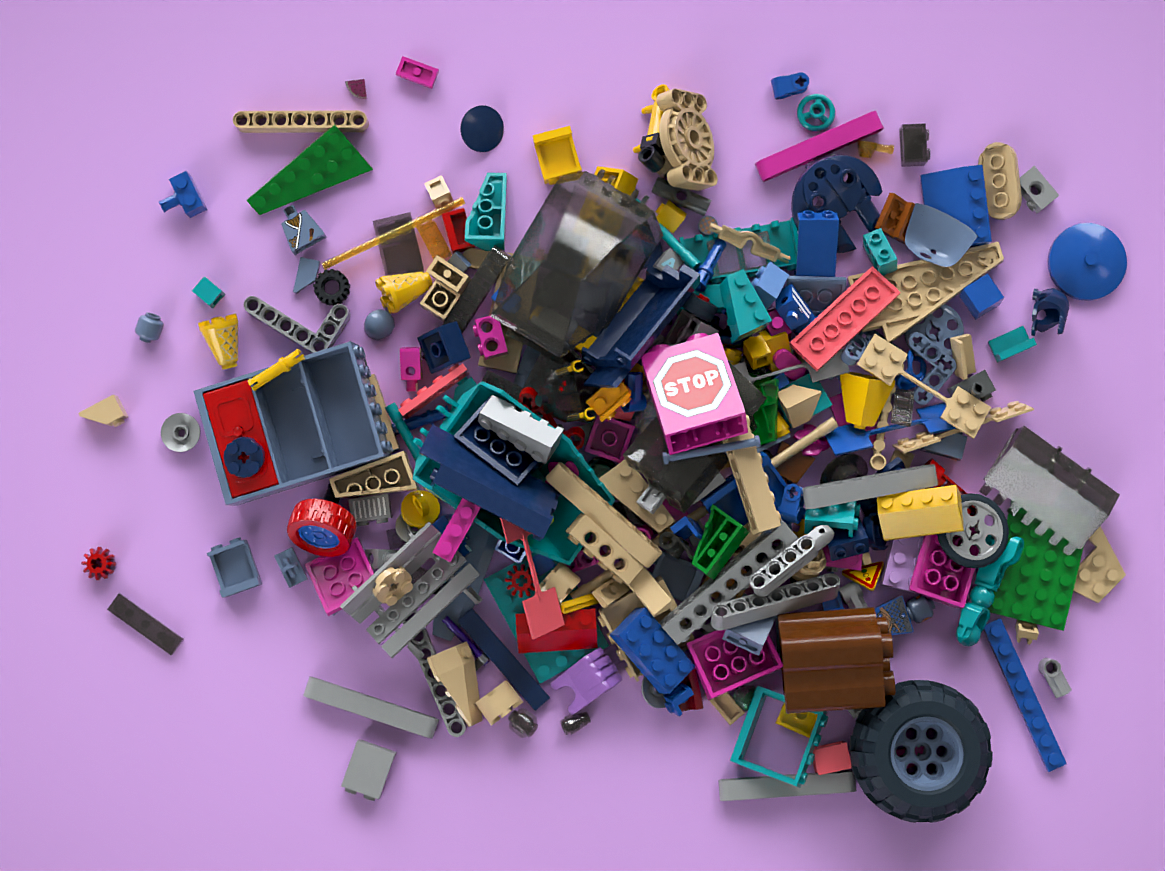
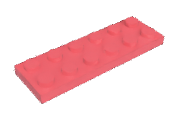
(844, 318)

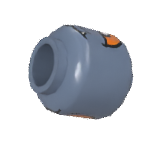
(920, 608)

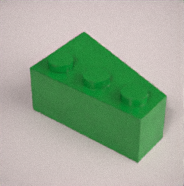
(718, 542)

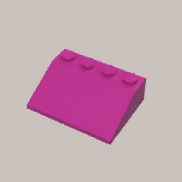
(939, 576)
(726, 666)

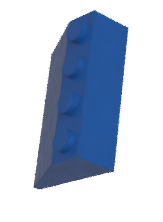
(962, 196)

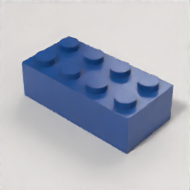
(652, 650)

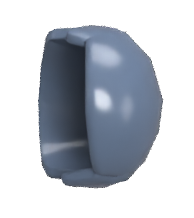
(379, 324)

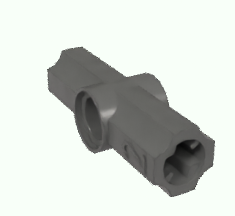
(693, 201)

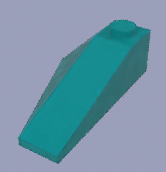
(488, 215)

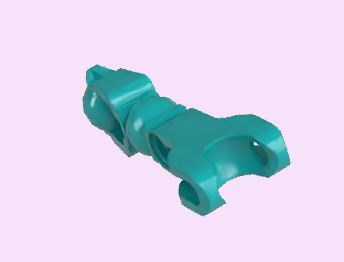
(988, 579)

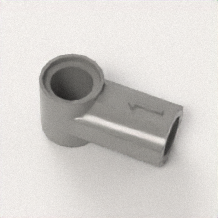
(852, 595)
(1055, 678)

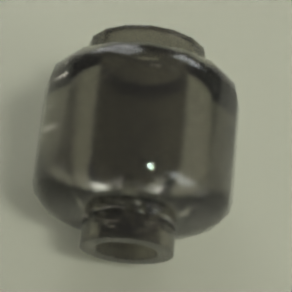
(523, 723)

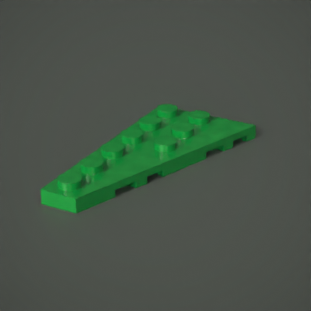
(320, 166)

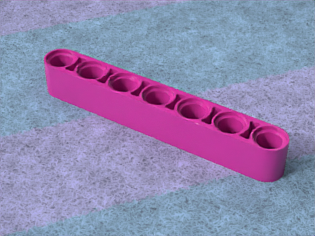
(819, 146)

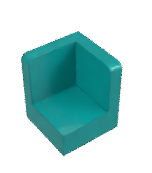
(208, 292)

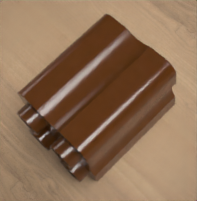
(835, 660)

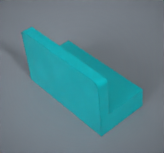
(1011, 344)

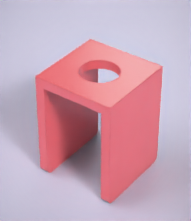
(831, 758)

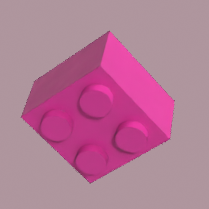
(609, 439)

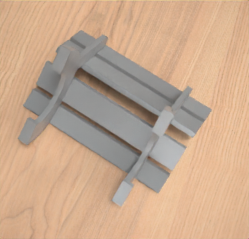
(412, 557)

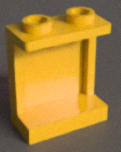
(556, 154)

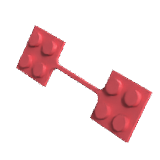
(543, 608)

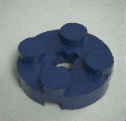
(236, 465)
(874, 532)

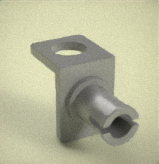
(381, 556)

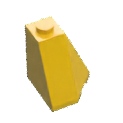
(863, 398)

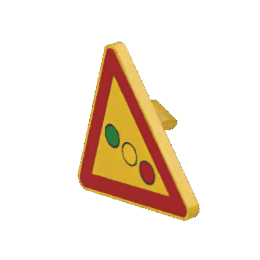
(867, 576)

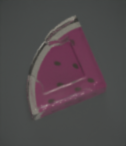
(357, 88)

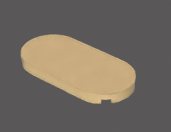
(1001, 180)

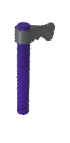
(482, 658)

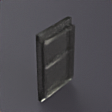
(402, 252)

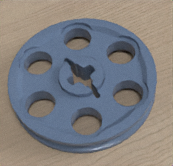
(941, 324)

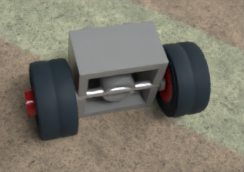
(693, 321)

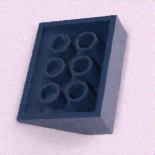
(496, 452)

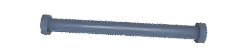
(712, 449)

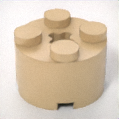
(562, 579)
(499, 702)

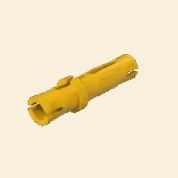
(275, 370)

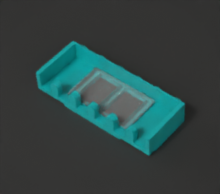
(778, 234)

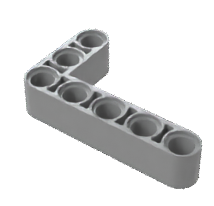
(296, 328)

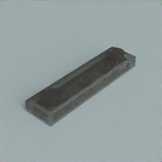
(145, 624)

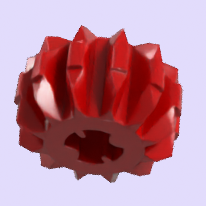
(98, 572)
(526, 586)

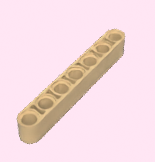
(292, 117)
(603, 515)

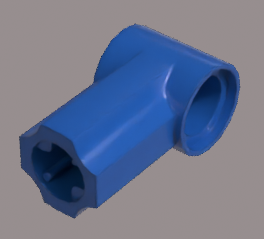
(638, 401)

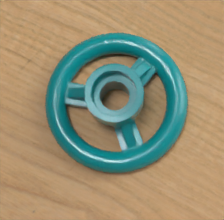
(819, 106)

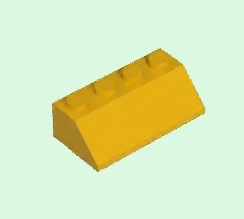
(920, 513)

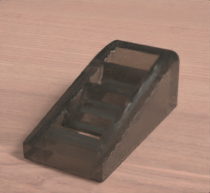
(902, 405)

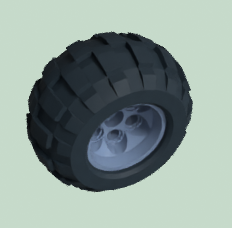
(957, 773)

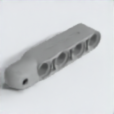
(786, 568)

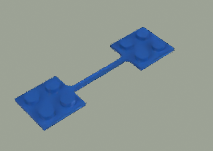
(850, 439)

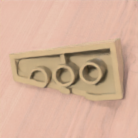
(458, 674)

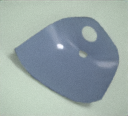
(937, 231)

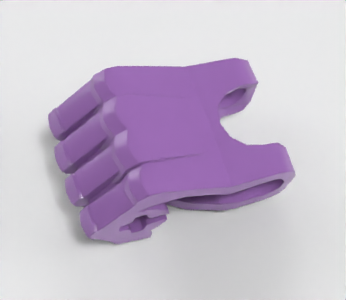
(589, 679)

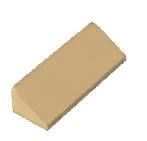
(650, 593)

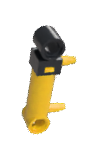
(651, 150)

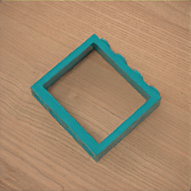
(748, 729)

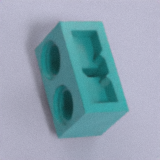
(880, 252)

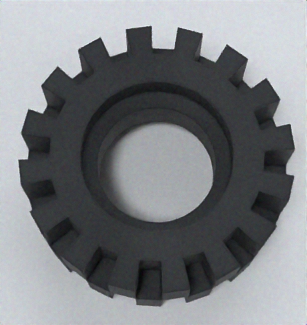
(320, 283)

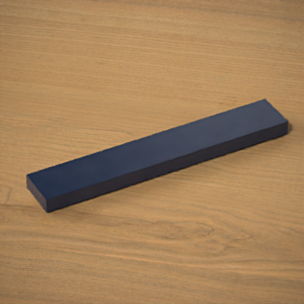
(503, 659)

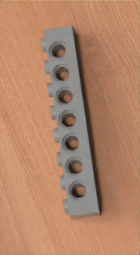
(731, 570)

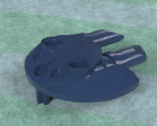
(826, 183)

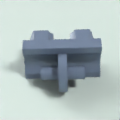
(290, 567)

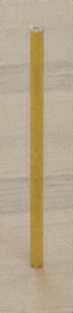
(392, 233)

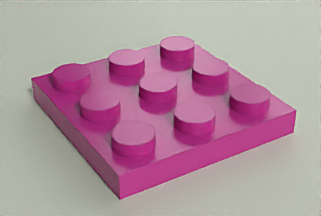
(337, 575)

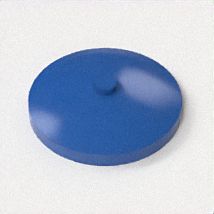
(1087, 261)

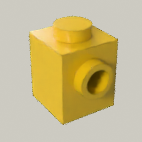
(670, 216)
(756, 352)

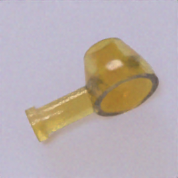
(866, 149)

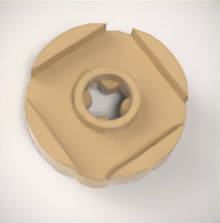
(391, 594)

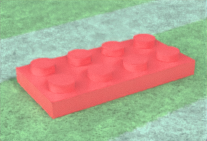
(439, 386)

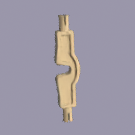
(758, 247)

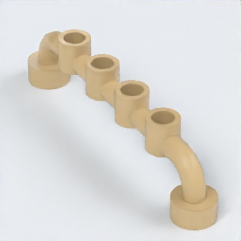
(878, 461)

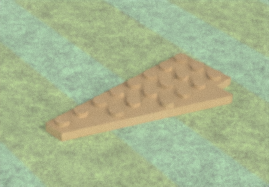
(928, 287)

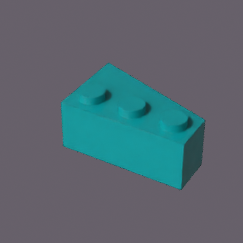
(743, 306)

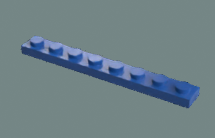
(1024, 695)

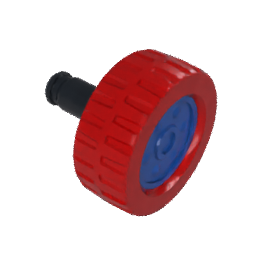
(322, 526)

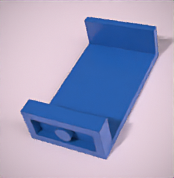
(817, 244)

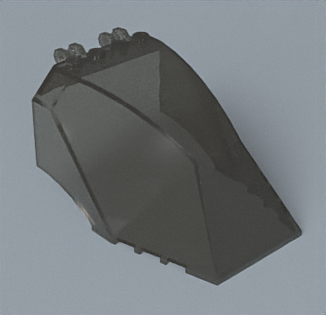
(577, 262)

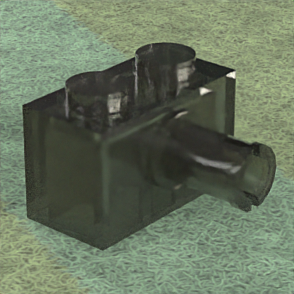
(914, 145)

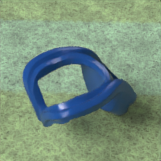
(904, 383)

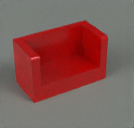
(455, 228)

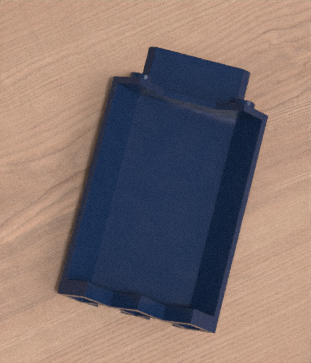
(638, 324)
(469, 477)

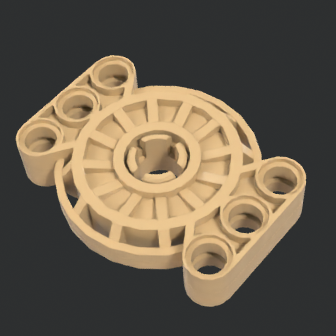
(686, 139)

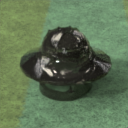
(843, 468)

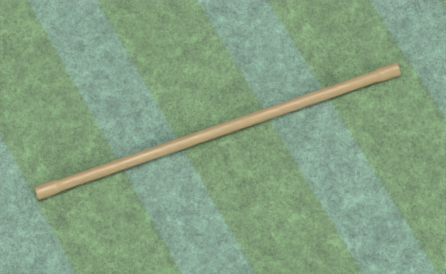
(822, 430)

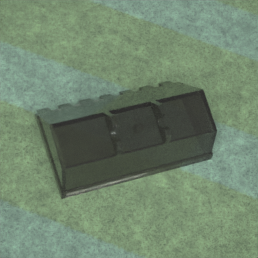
(1049, 489)

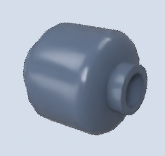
(149, 327)

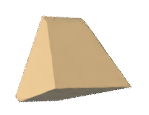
(798, 403)

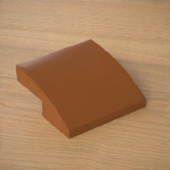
(895, 217)

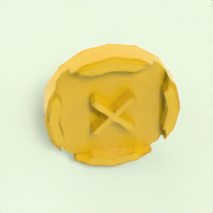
(420, 508)

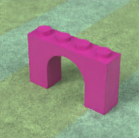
(456, 530)

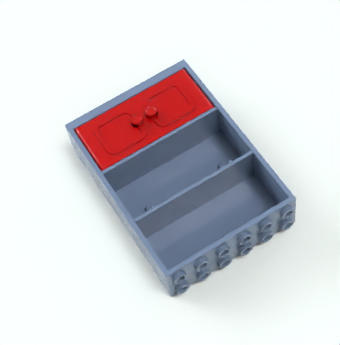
(307, 420)

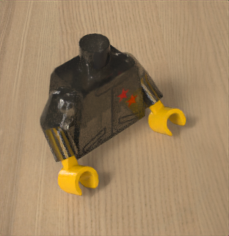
(560, 395)

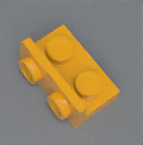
(607, 400)

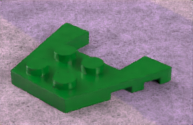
(767, 413)

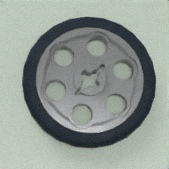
(998, 530)

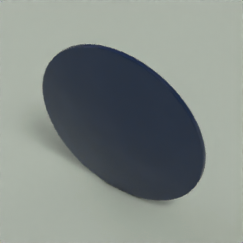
(482, 128)

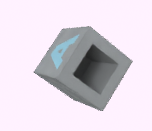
(668, 258)

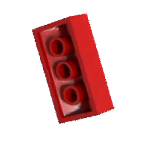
(576, 634)

